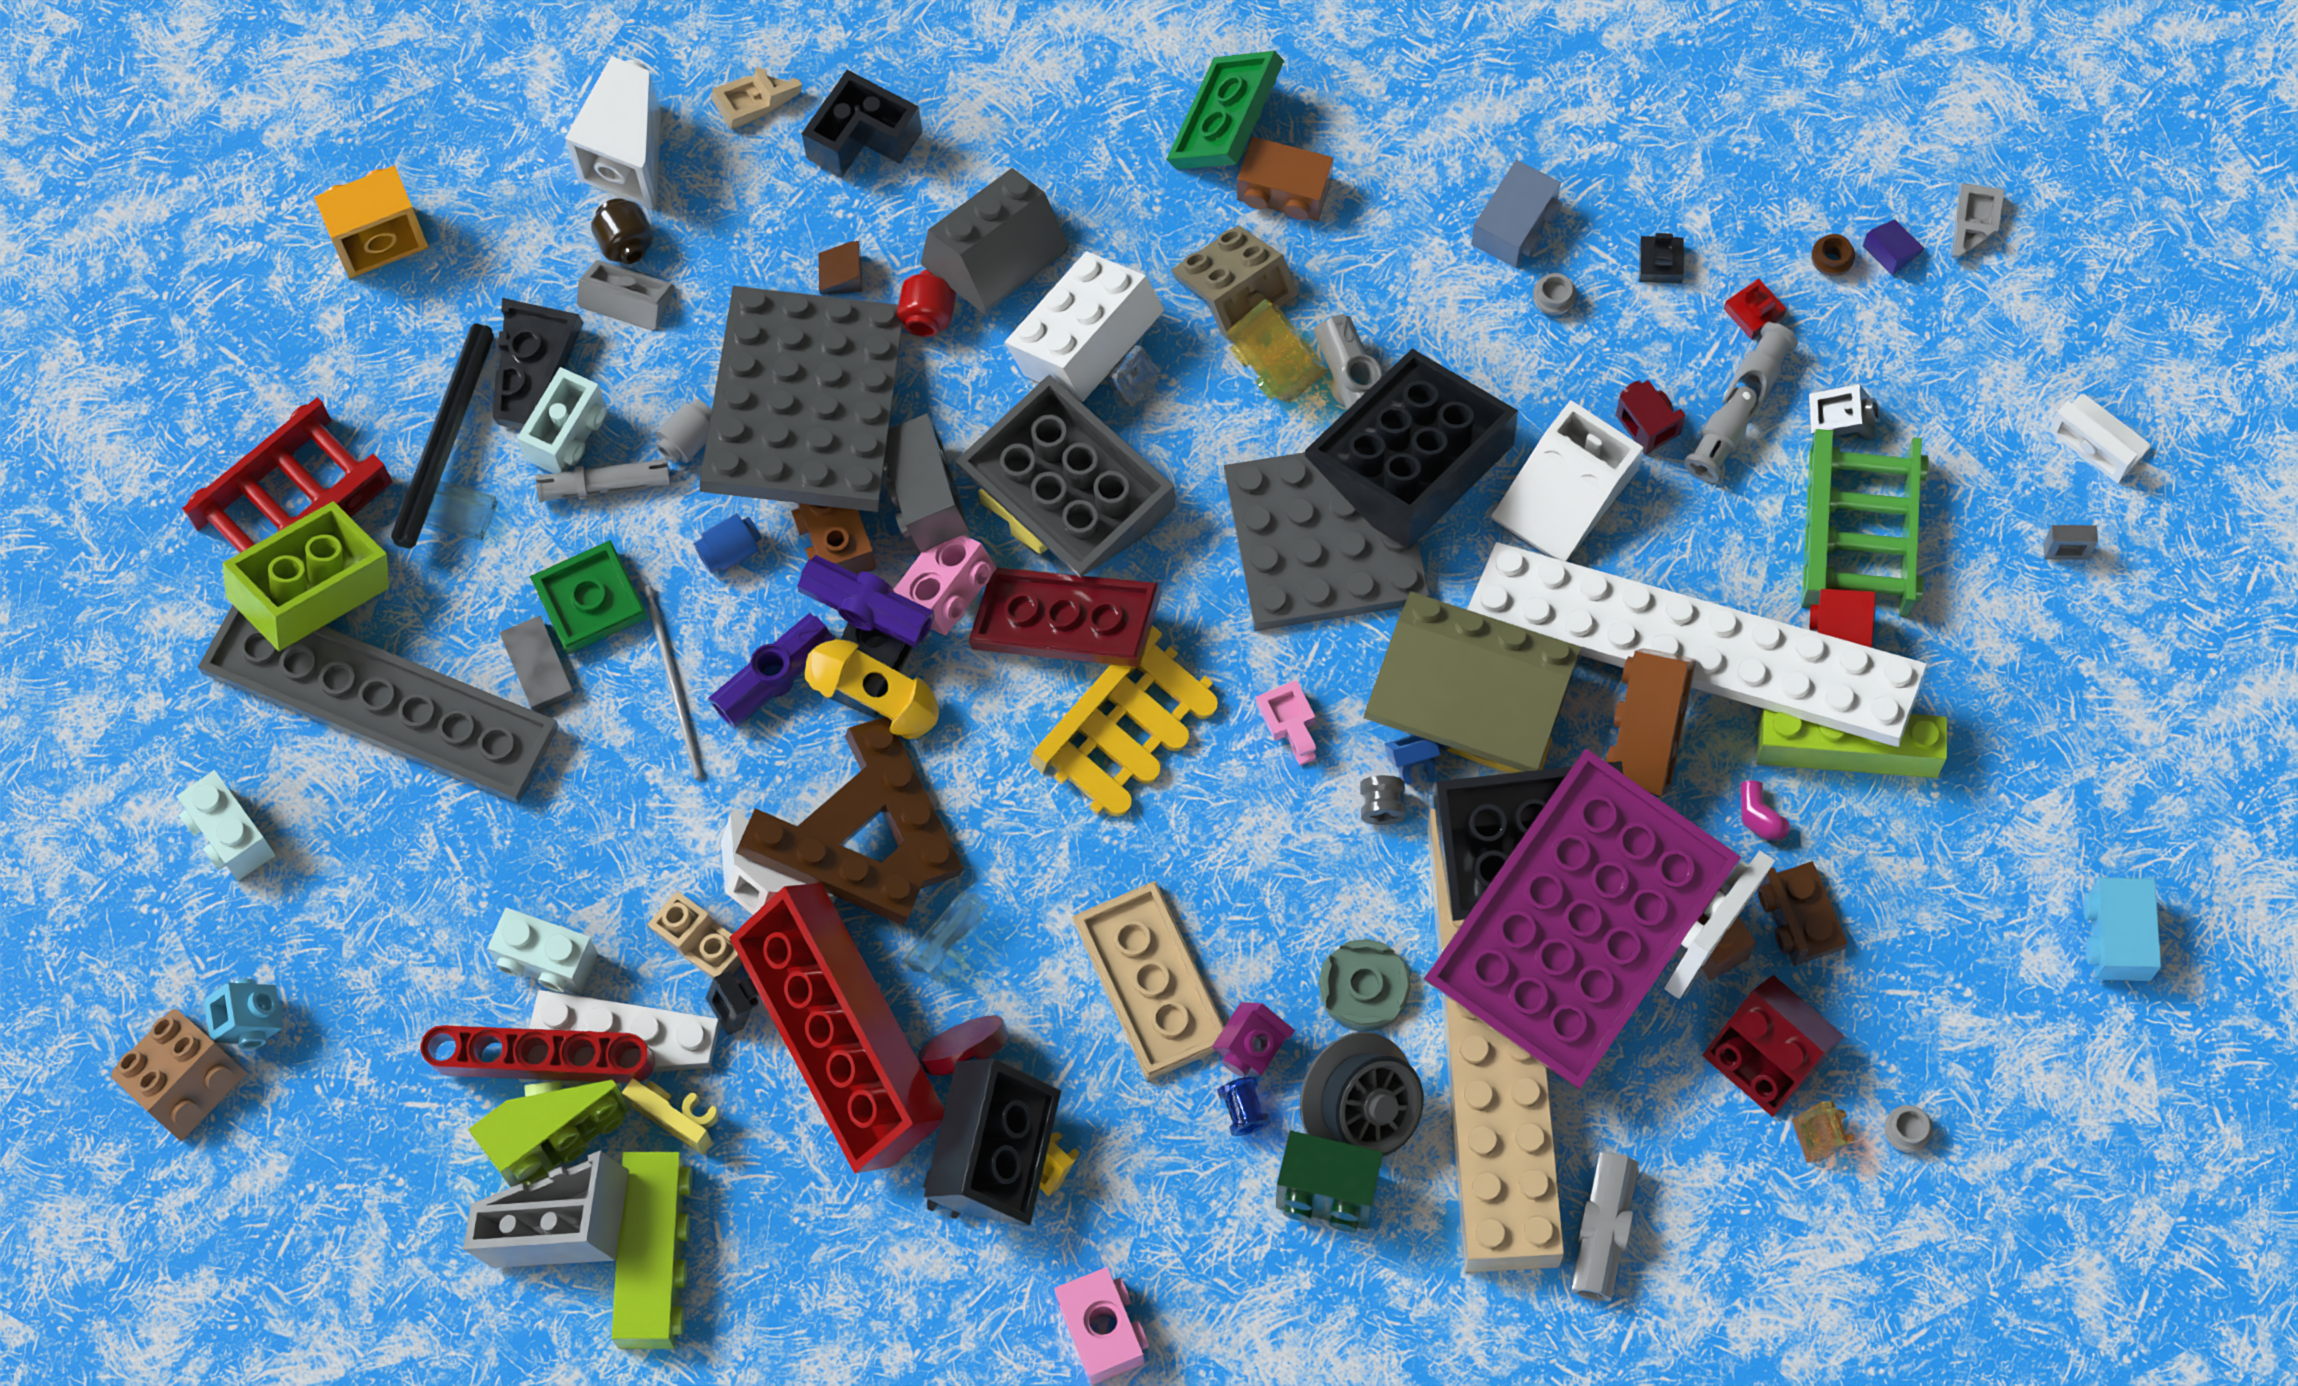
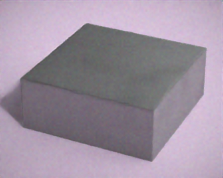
(2070, 542)

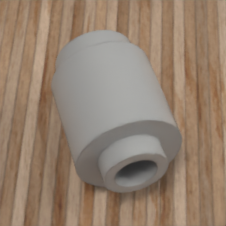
(684, 432)

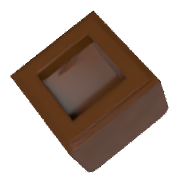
(841, 269)

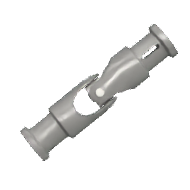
(1729, 424)

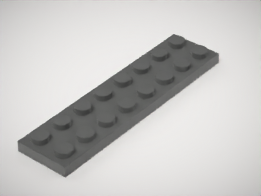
(387, 703)

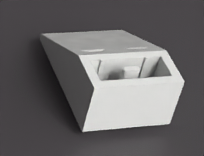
(1568, 482)

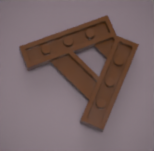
(816, 846)

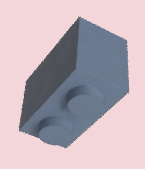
(1516, 214)

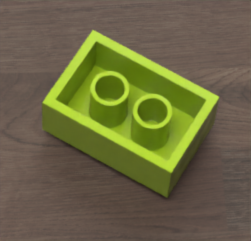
(306, 575)

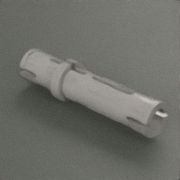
(601, 480)

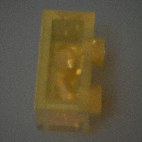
(1275, 352)

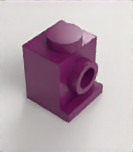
(1237, 1038)

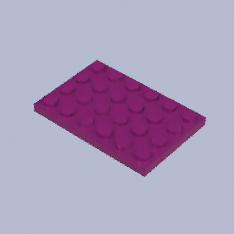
(1582, 918)

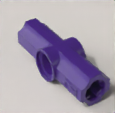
(865, 601)
(752, 689)

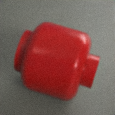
(926, 304)

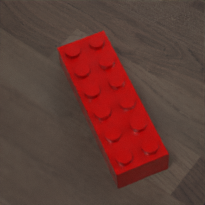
(838, 1027)

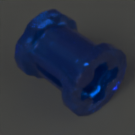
(1243, 1106)

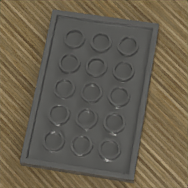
(803, 399)

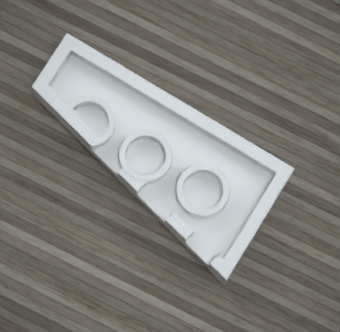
(674, 1038)

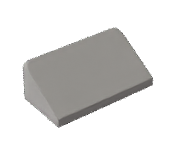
(624, 294)

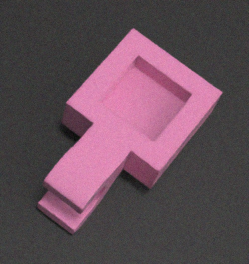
(1289, 715)

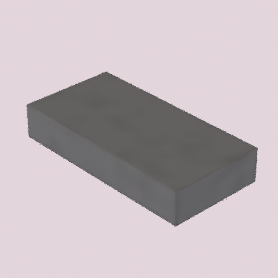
(536, 664)

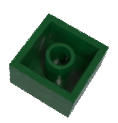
(1328, 1181)

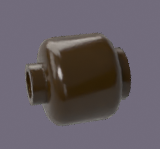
(622, 231)

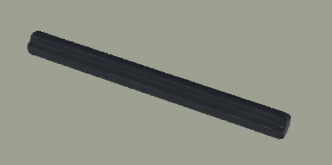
(442, 436)

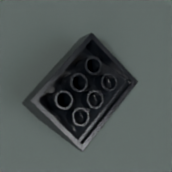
(1413, 446)
(1483, 823)

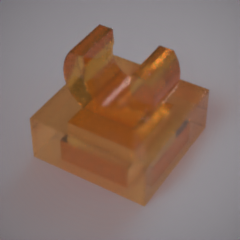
(1821, 1131)

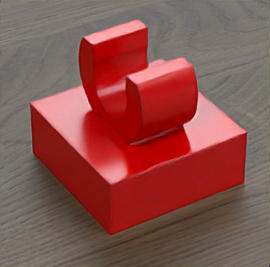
(1754, 308)

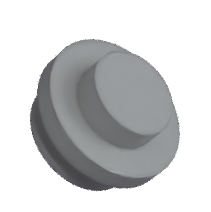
(1554, 294)
(1908, 1128)

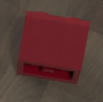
(1772, 1045)

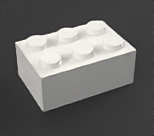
(1085, 325)

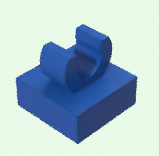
(1411, 751)

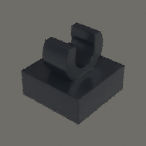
(1661, 258)
(732, 1001)

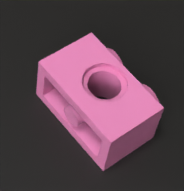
(1101, 1354)

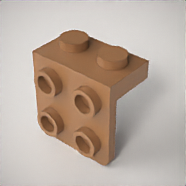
(177, 1073)

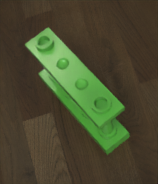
(1823, 539)

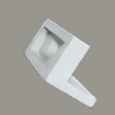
(2098, 437)

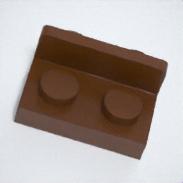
(1802, 913)

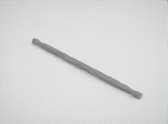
(673, 683)

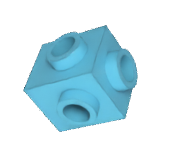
(243, 1013)

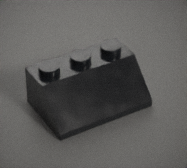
(992, 1142)

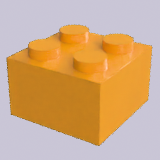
(371, 221)

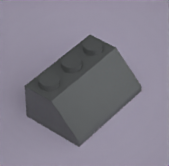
(995, 241)

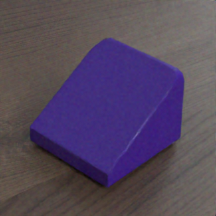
(1892, 246)

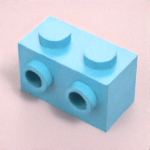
(2123, 929)

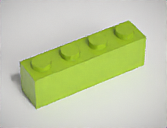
(1804, 744)
(650, 1250)

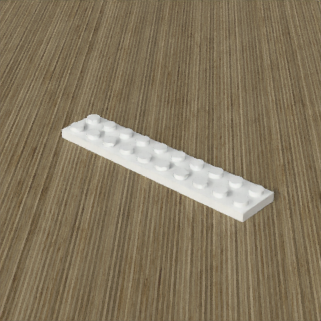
(1735, 651)

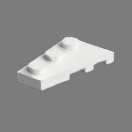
(1722, 913)

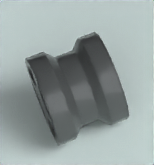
(1382, 800)

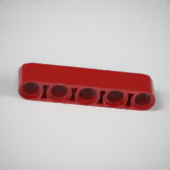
(518, 1043)

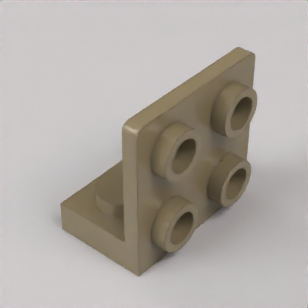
(1236, 276)

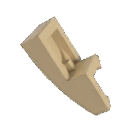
(752, 97)

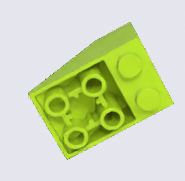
(540, 1131)

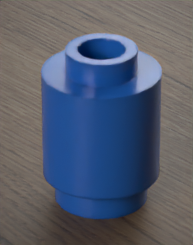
(728, 543)

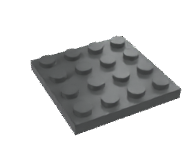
(1310, 549)

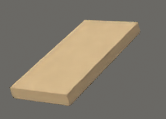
(1150, 980)

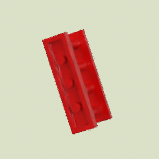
(360, 485)

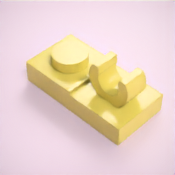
(653, 1104)

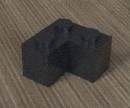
(860, 116)

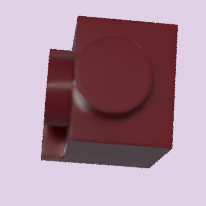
(1648, 415)

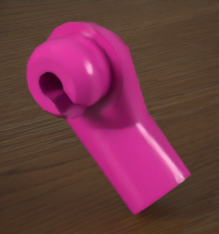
(1758, 816)

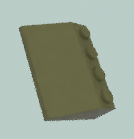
(1472, 682)

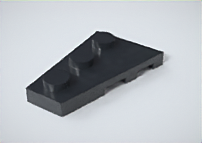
(532, 351)

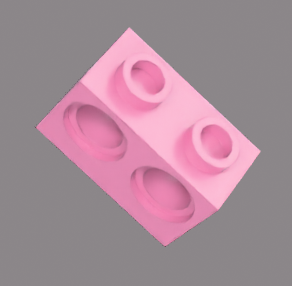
(947, 579)

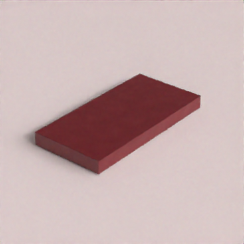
(1065, 616)

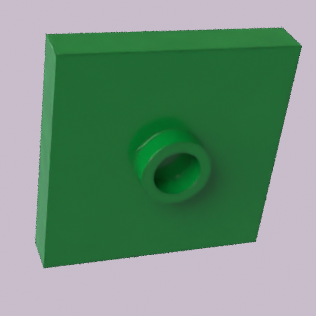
(588, 597)

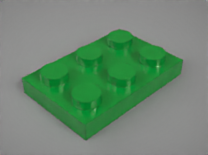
(1225, 110)

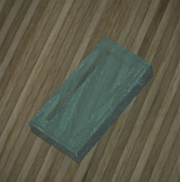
(460, 510)

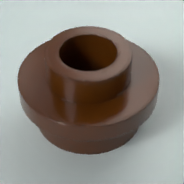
(1836, 245)

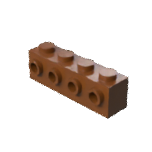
(835, 536)

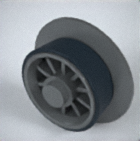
(1362, 1094)

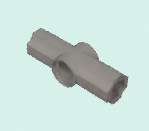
(1346, 359)
(1605, 1227)

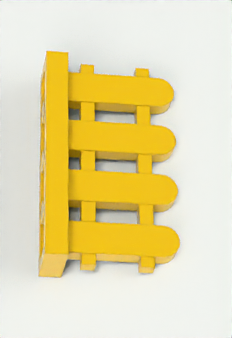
(1112, 740)

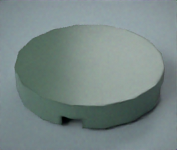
(1364, 985)

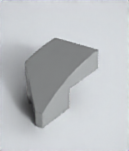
(1976, 217)

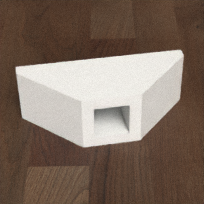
(745, 879)

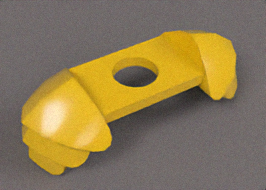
(843, 667)

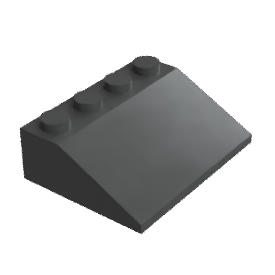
(1068, 478)

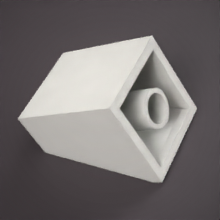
(619, 134)

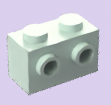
(562, 422)
(227, 827)
(542, 951)

